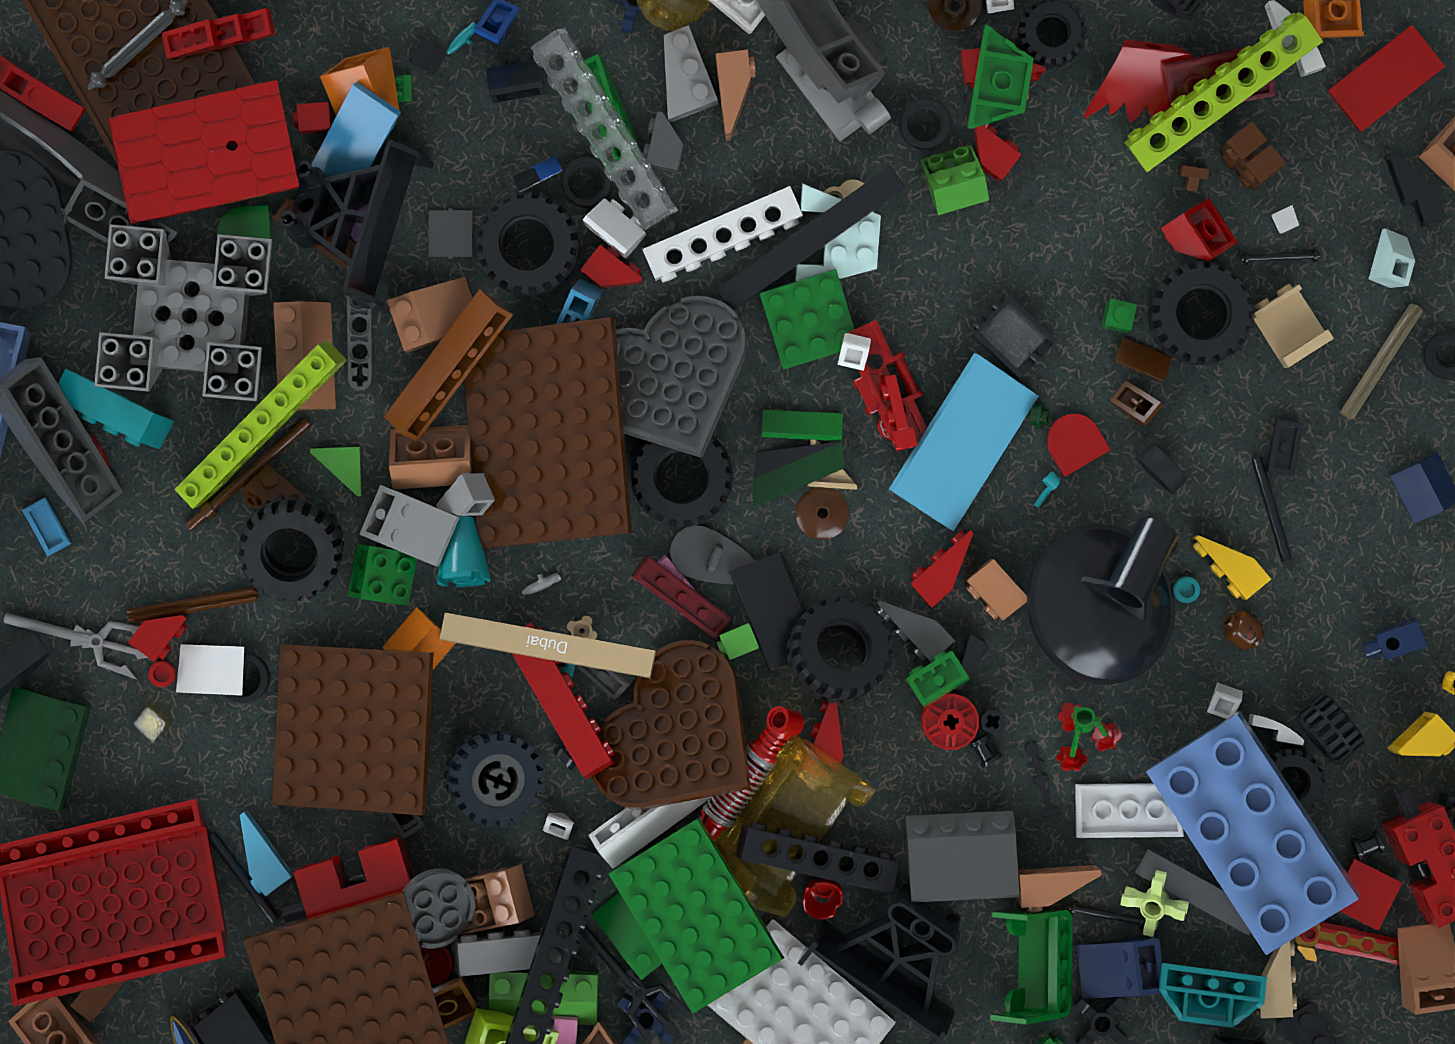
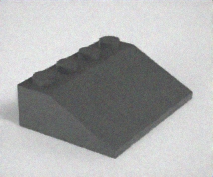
(962, 856)

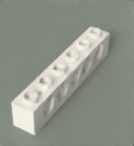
(781, 200)

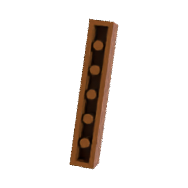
(448, 365)

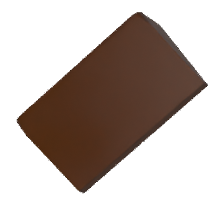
(1142, 359)

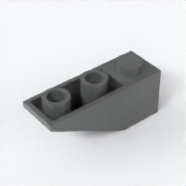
(924, 632)

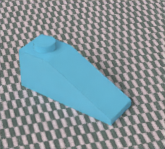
(263, 860)

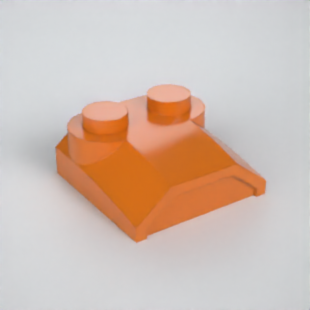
(1334, 17)

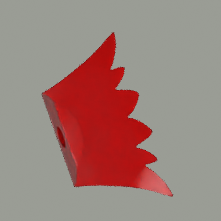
(1137, 79)

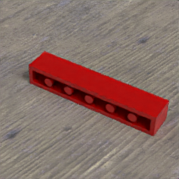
(567, 713)

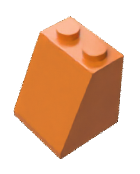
(369, 69)

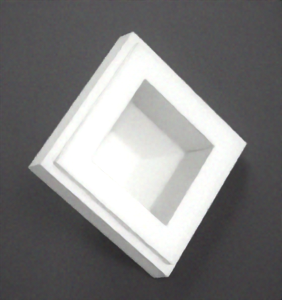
(559, 819)

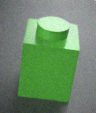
(737, 641)

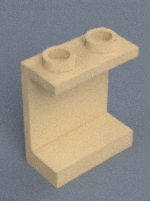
(1290, 325)

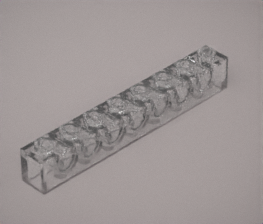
(617, 134)

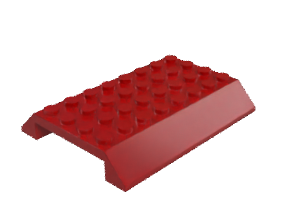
(110, 902)

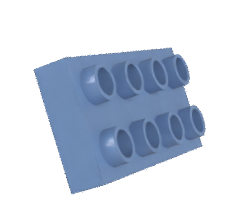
(1253, 833)

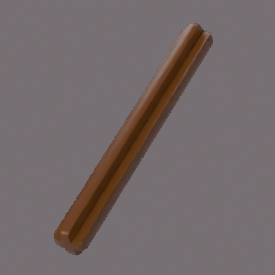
(192, 605)

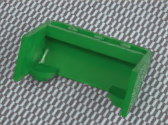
(1043, 966)

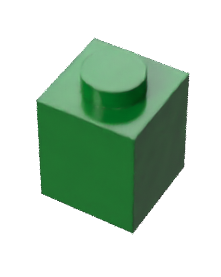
(1119, 315)

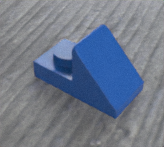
(497, 21)

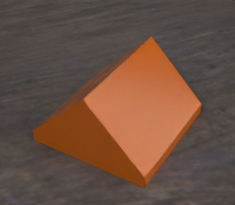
(419, 635)

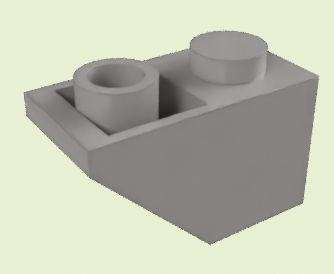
(467, 496)

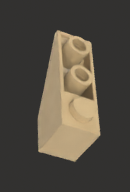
(1280, 976)

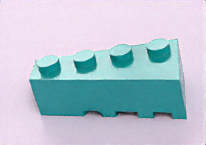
(114, 411)

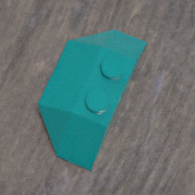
(1211, 995)

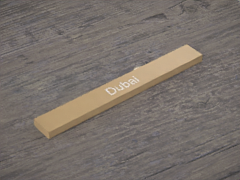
(547, 645)

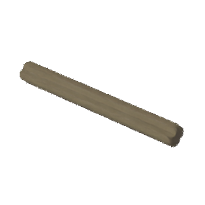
(1381, 361)

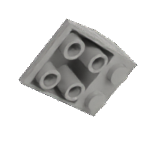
(409, 526)

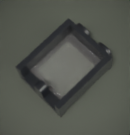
(1013, 337)

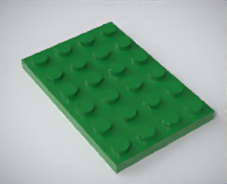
(696, 915)

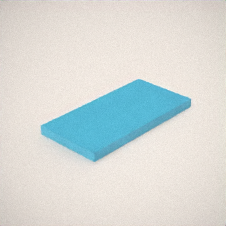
(963, 442)

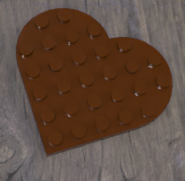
(679, 734)

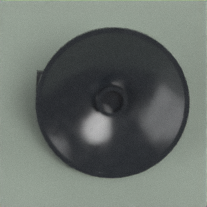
(1104, 600)

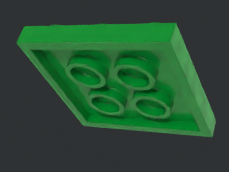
(807, 318)

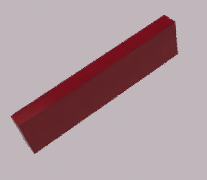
(681, 596)

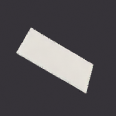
(210, 669)

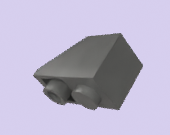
(665, 145)

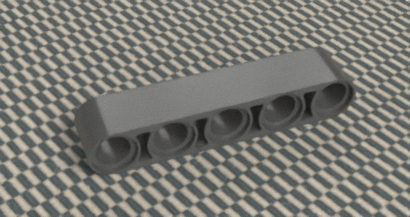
(1192, 889)

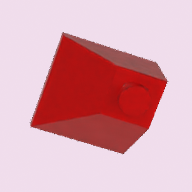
(1200, 232)

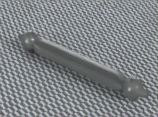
(137, 44)

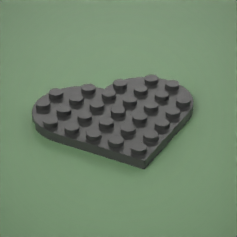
(680, 372)

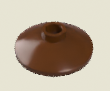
(819, 527)

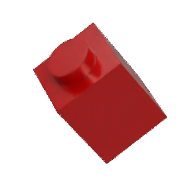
(313, 118)

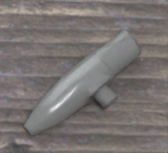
(542, 583)

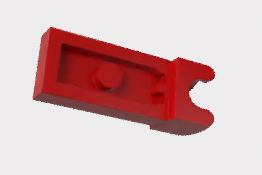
(903, 436)

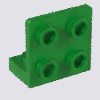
(381, 575)
(937, 678)

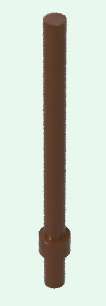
(208, 509)

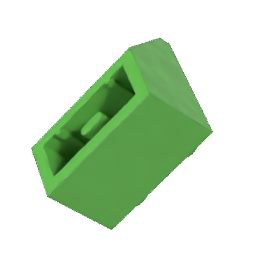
(955, 179)

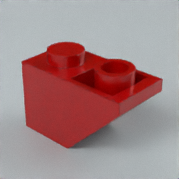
(993, 153)
(608, 271)
(156, 634)

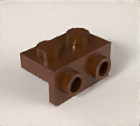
(266, 486)

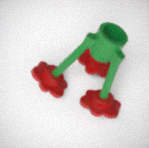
(1083, 721)

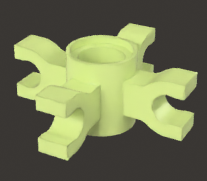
(1152, 912)

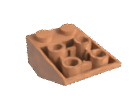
(499, 899)
(1427, 968)

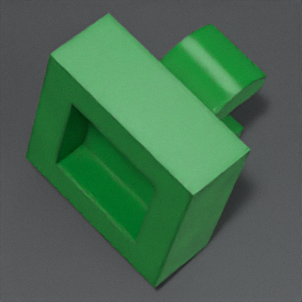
(404, 88)

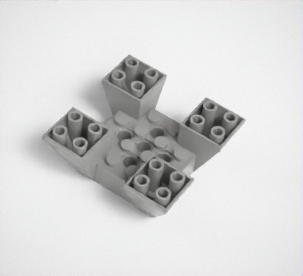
(136, 360)

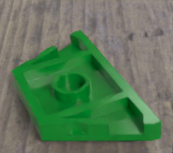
(1000, 80)

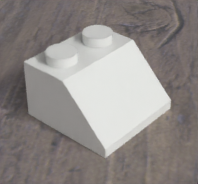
(614, 227)

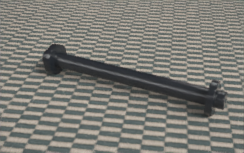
(1314, 255)
(1139, 921)

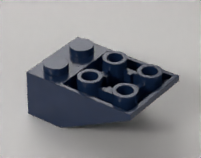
(1119, 967)

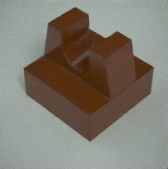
(1193, 175)

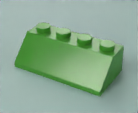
(578, 998)

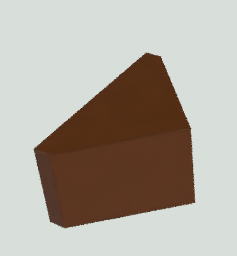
(1136, 403)

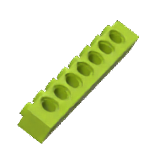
(1304, 40)
(260, 424)

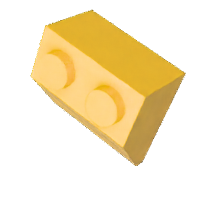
(1425, 737)

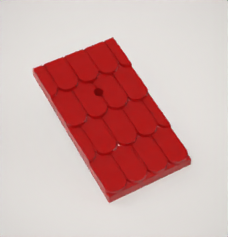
(179, 159)

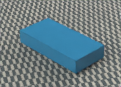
(46, 526)

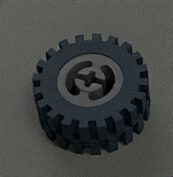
(508, 752)

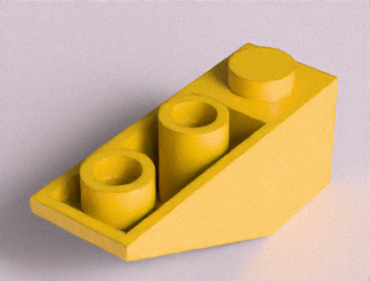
(1242, 572)

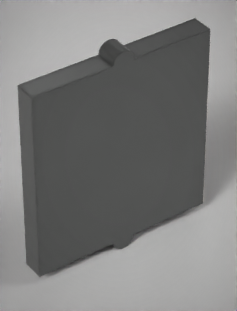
(450, 233)

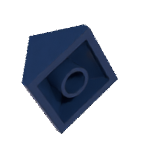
(1425, 488)

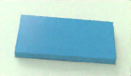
(356, 133)

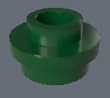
(1039, 415)

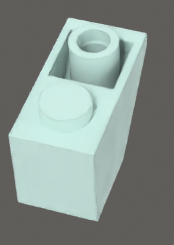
(1392, 260)

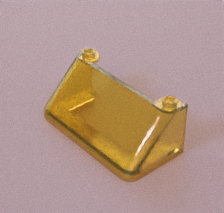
(799, 795)

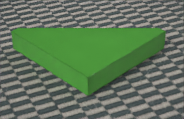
(344, 464)

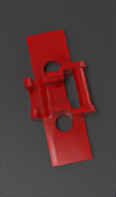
(871, 379)

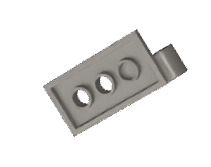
(840, 117)

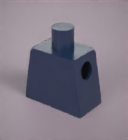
(1409, 637)

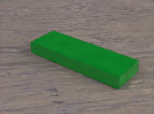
(802, 425)

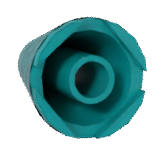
(464, 557)

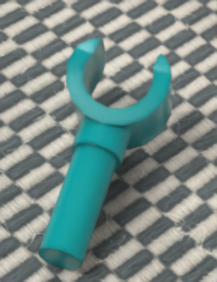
(1052, 482)

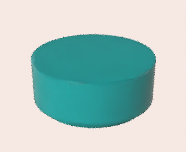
(1186, 589)

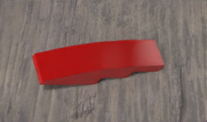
(218, 33)

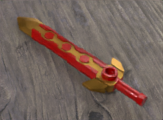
(1347, 941)

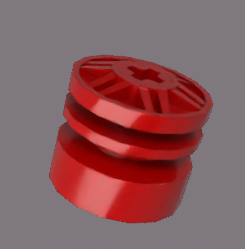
(963, 730)

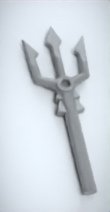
(83, 637)

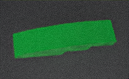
(603, 77)

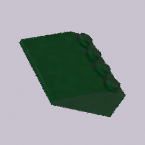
(41, 747)

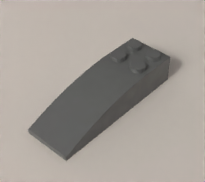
(56, 438)

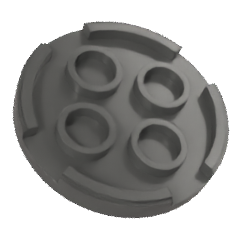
(439, 906)

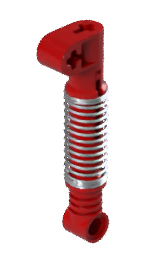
(762, 754)

